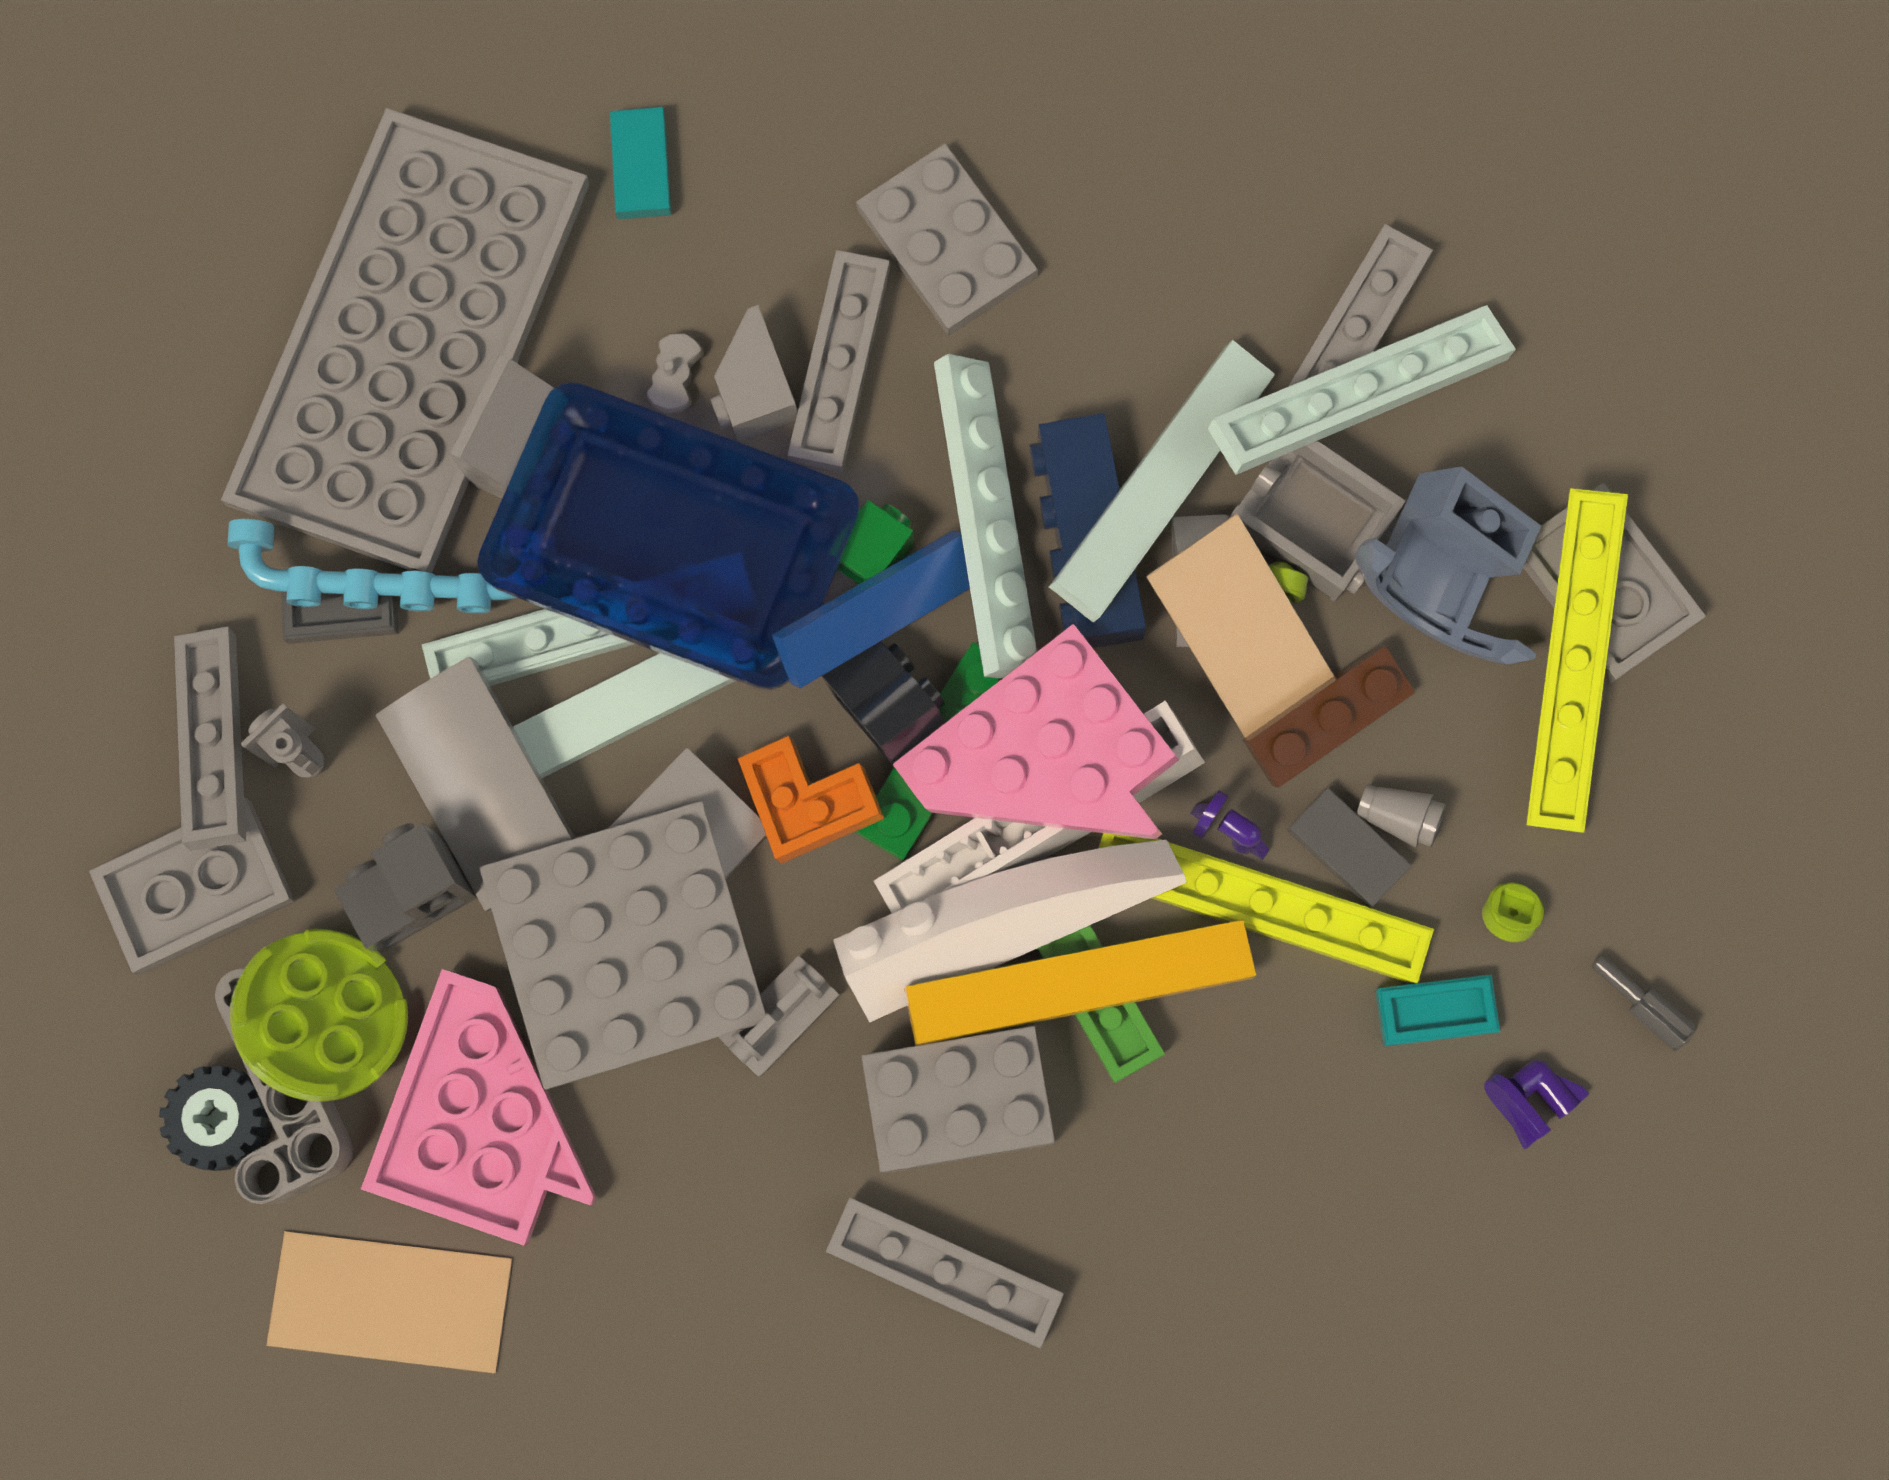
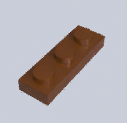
(1328, 716)

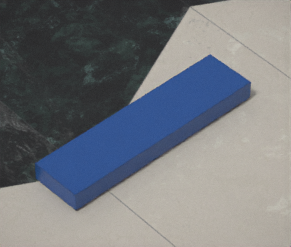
(873, 610)

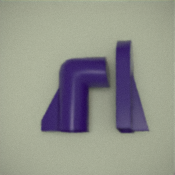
(1242, 831)
(1511, 1097)

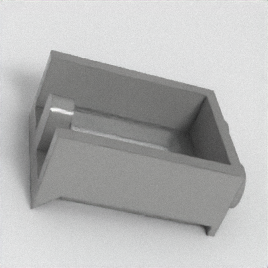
(1316, 514)

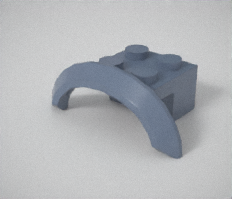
(1442, 556)

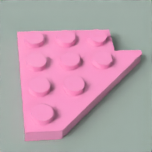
(1045, 749)
(472, 1121)

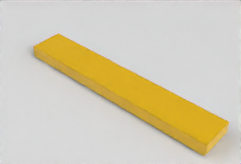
(1079, 982)

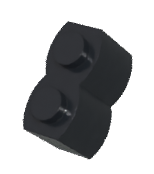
(886, 699)

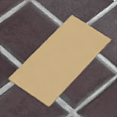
(1240, 625)
(389, 1302)

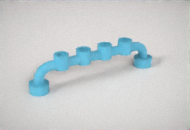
(359, 586)

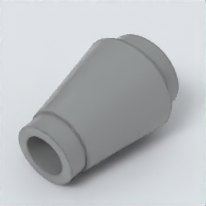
(1403, 813)

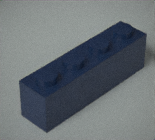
(1080, 486)

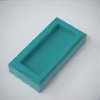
(640, 163)
(1437, 1010)

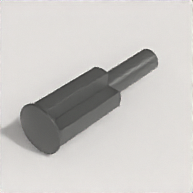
(1649, 1006)

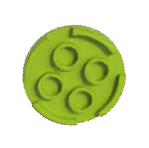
(318, 1015)

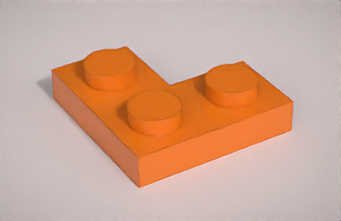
(805, 814)

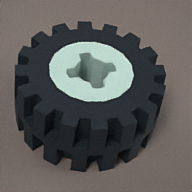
(238, 1118)

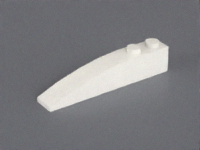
(996, 846)
(998, 919)

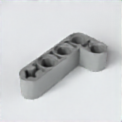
(295, 1133)

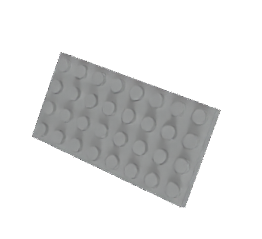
(397, 336)

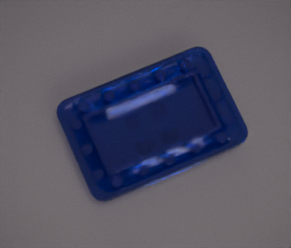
(666, 534)

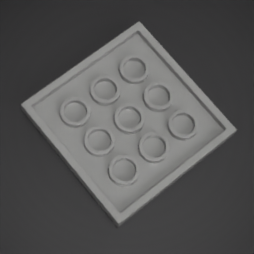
(623, 944)

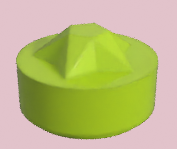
(1291, 581)
(1512, 912)

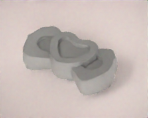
(673, 373)

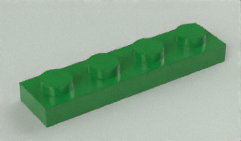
(902, 811)

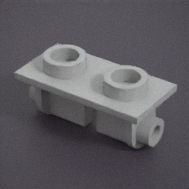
(283, 738)
(790, 1008)

